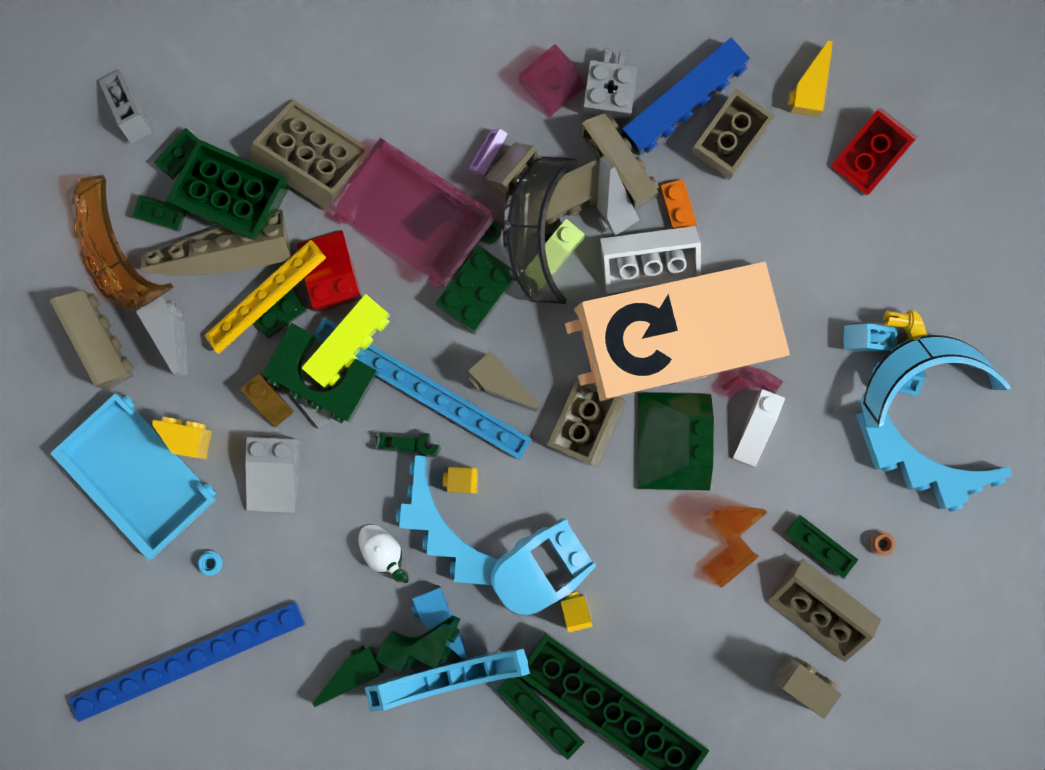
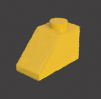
(461, 480)
(575, 612)

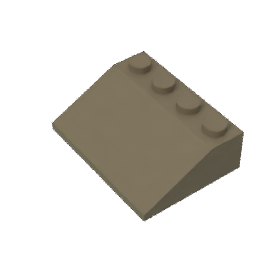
(309, 153)

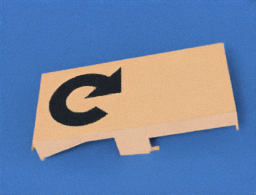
(680, 331)

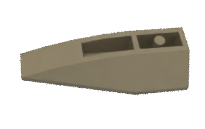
(221, 251)

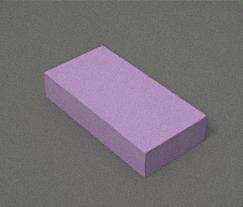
(487, 151)

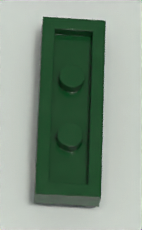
(821, 546)

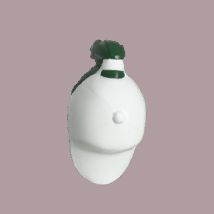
(382, 552)

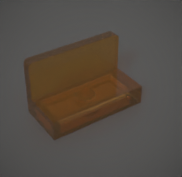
(730, 562)

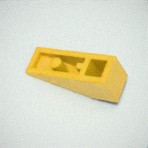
(810, 91)

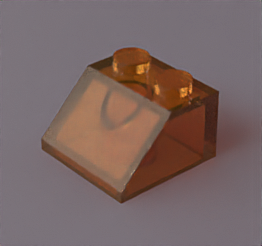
(732, 521)

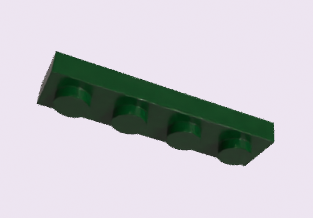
(541, 716)

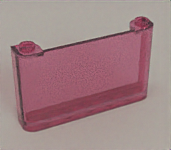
(412, 212)

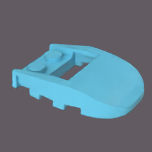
(522, 582)

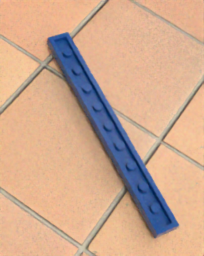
(187, 662)

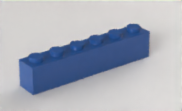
(685, 96)

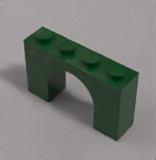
(286, 370)

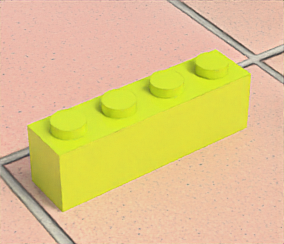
(346, 341)

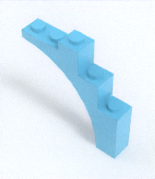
(949, 484)
(422, 514)
(446, 677)

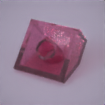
(551, 80)

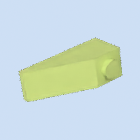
(562, 244)

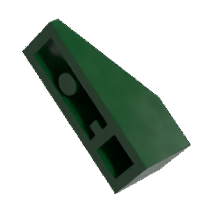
(354, 672)

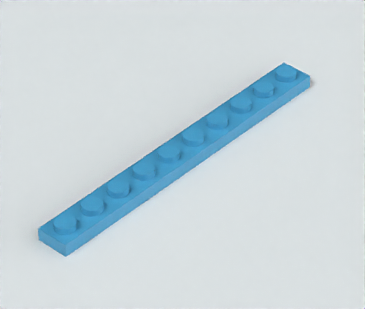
(437, 397)

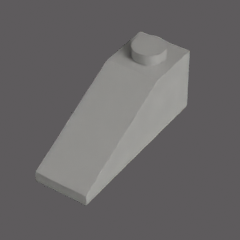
(125, 107)
(613, 201)

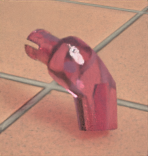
(752, 378)

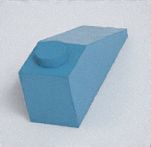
(434, 609)

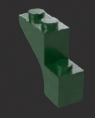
(430, 648)

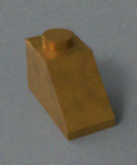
(267, 400)

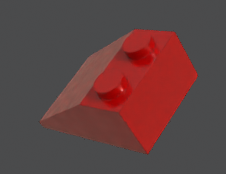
(874, 151)
(334, 279)

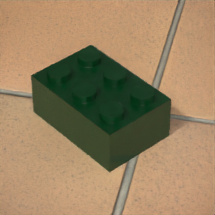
(476, 289)

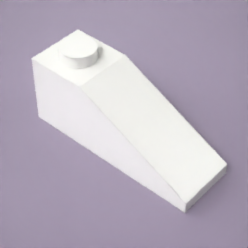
(758, 427)

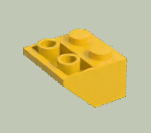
(186, 439)

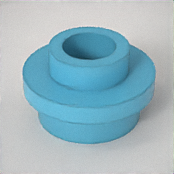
(202, 563)

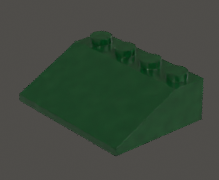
(228, 190)

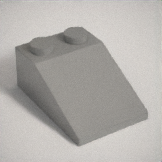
(167, 330)
(272, 474)

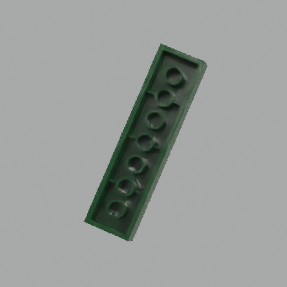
(611, 708)

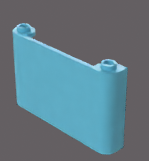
(134, 476)

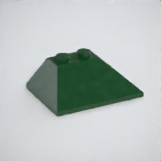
(675, 441)

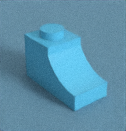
(869, 338)

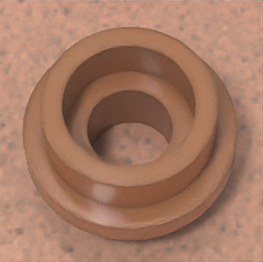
(890, 543)

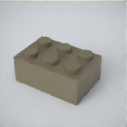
(732, 134)
(807, 685)

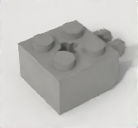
(610, 75)

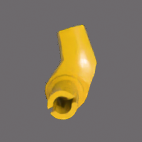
(910, 321)

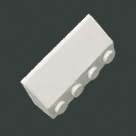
(650, 258)

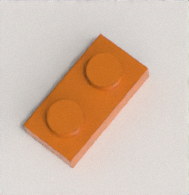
(678, 204)

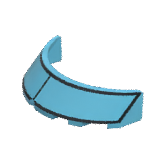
(911, 358)

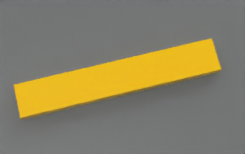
(264, 296)

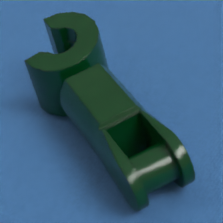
(407, 444)

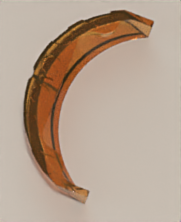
(101, 251)

